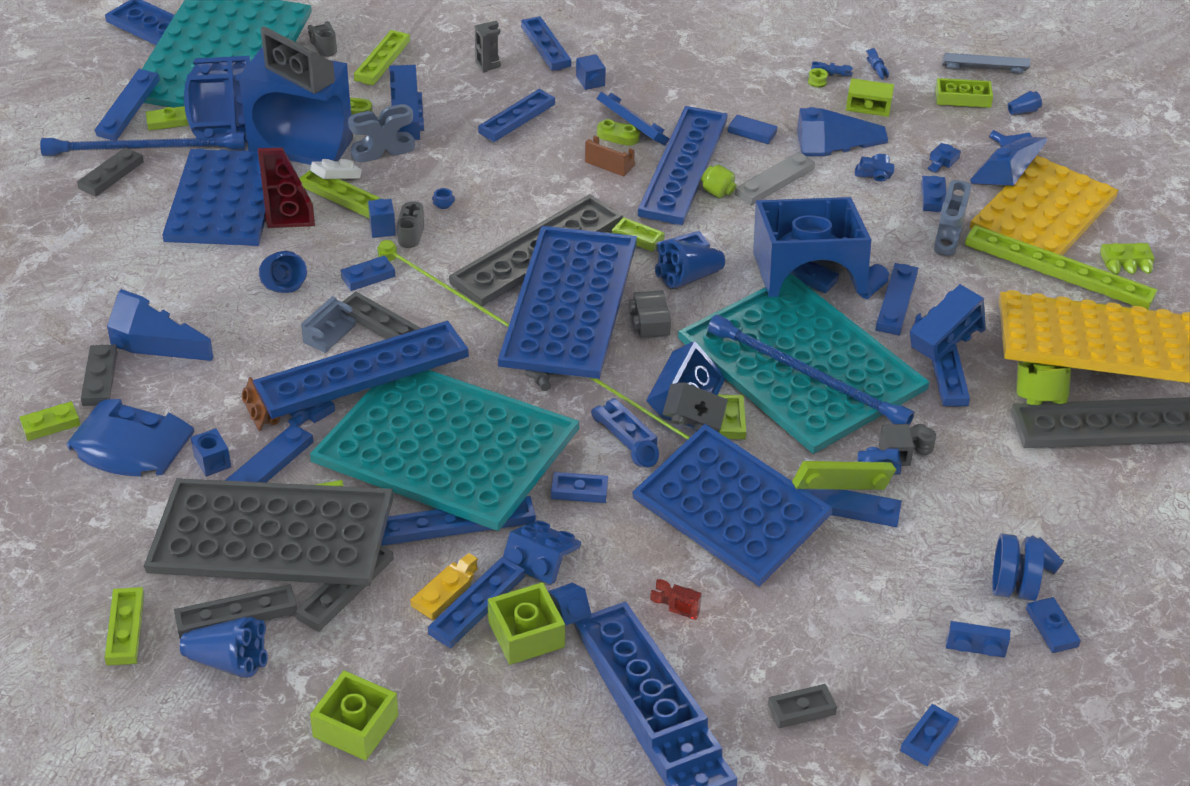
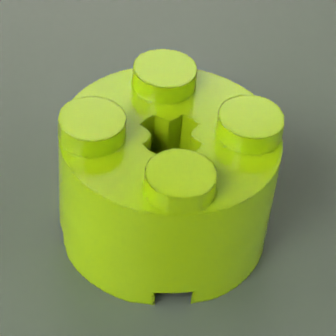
(1043, 383)

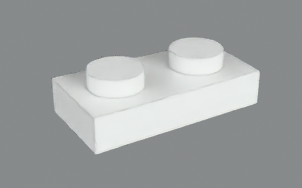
(336, 169)

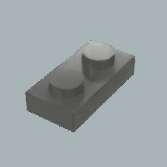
(802, 705)

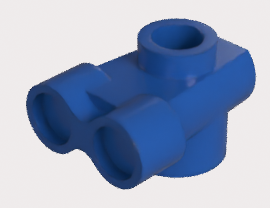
(877, 167)
(875, 454)

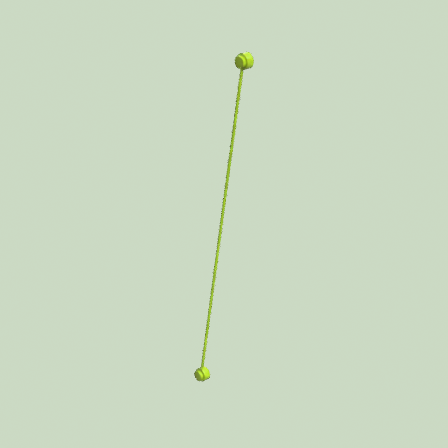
(389, 249)

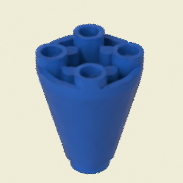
(686, 262)
(228, 646)

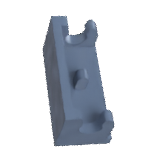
(327, 325)

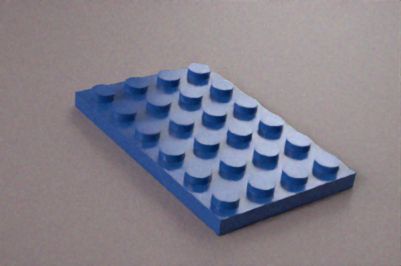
(218, 200)
(732, 504)

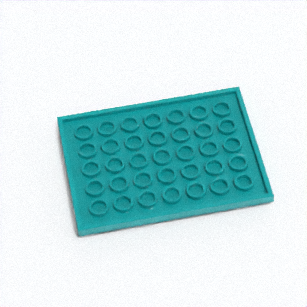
(216, 30)
(823, 338)
(447, 445)

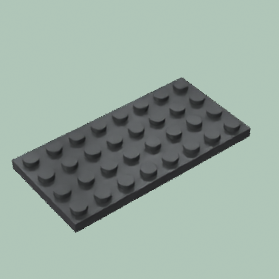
(271, 531)

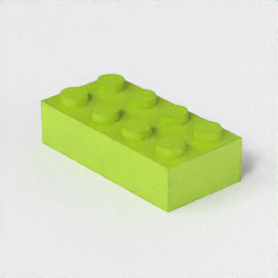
(963, 92)

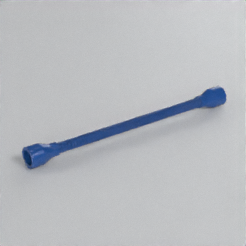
(54, 146)
(724, 328)

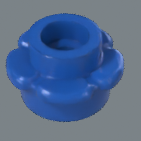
(443, 198)

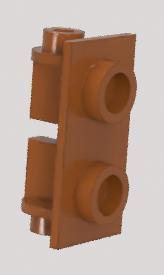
(256, 407)

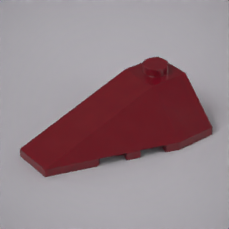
(283, 192)

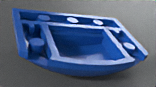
(214, 96)
(129, 439)

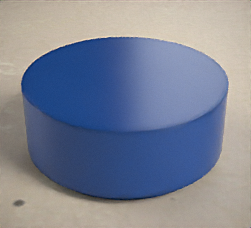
(645, 453)

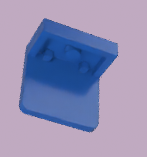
(539, 549)

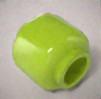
(718, 181)

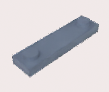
(1016, 65)

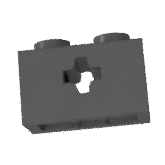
(694, 406)

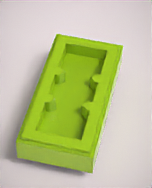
(166, 118)
(646, 236)

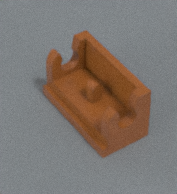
(608, 158)

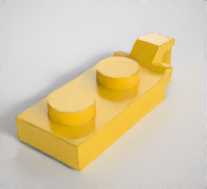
(445, 587)

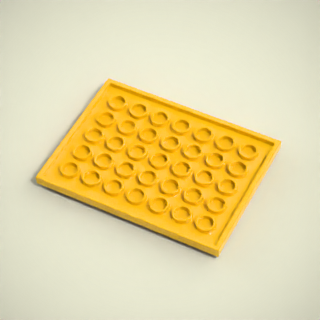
(1095, 336)

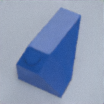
(827, 131)

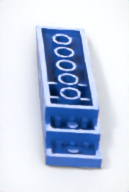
(654, 700)

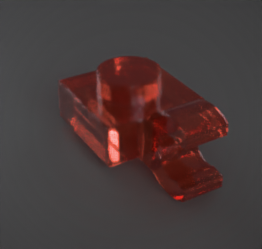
(680, 599)

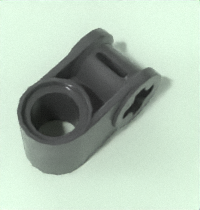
(323, 38)

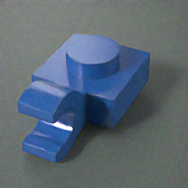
(943, 156)
(314, 413)

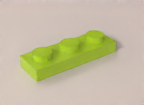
(124, 626)

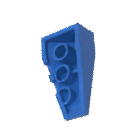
(1009, 162)
(144, 330)

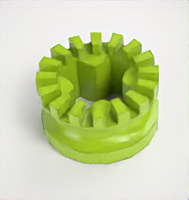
(817, 77)

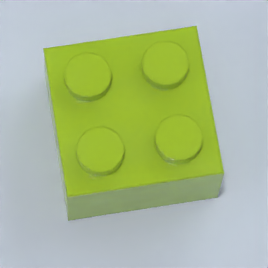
(526, 623)
(354, 715)

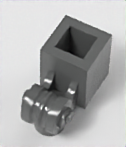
(907, 439)

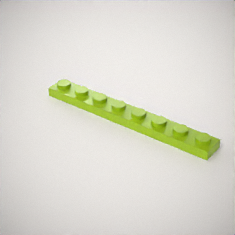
(1061, 267)

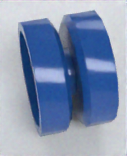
(1018, 567)

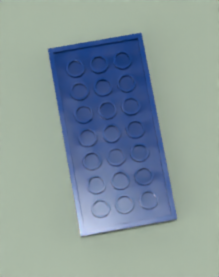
(568, 302)

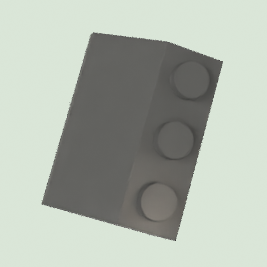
(296, 62)

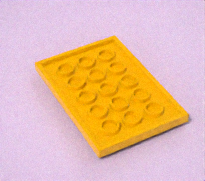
(1046, 206)

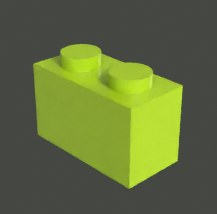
(869, 97)

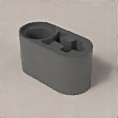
(410, 224)

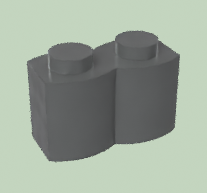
(650, 313)

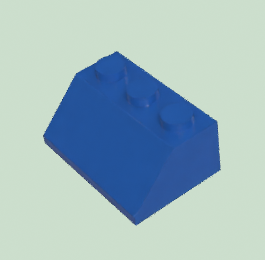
(685, 365)

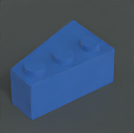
(404, 91)
(949, 323)

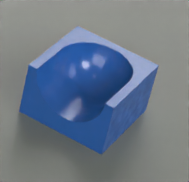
(293, 118)
(809, 230)

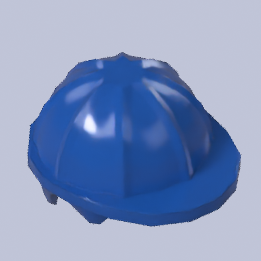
(283, 272)

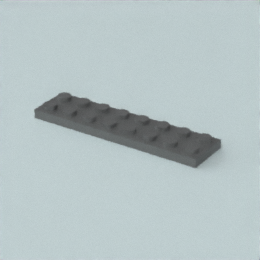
(508, 263)
(1103, 422)

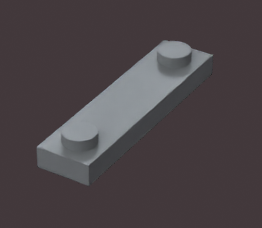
(774, 178)

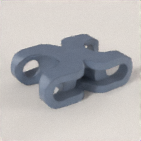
(381, 133)
(952, 217)

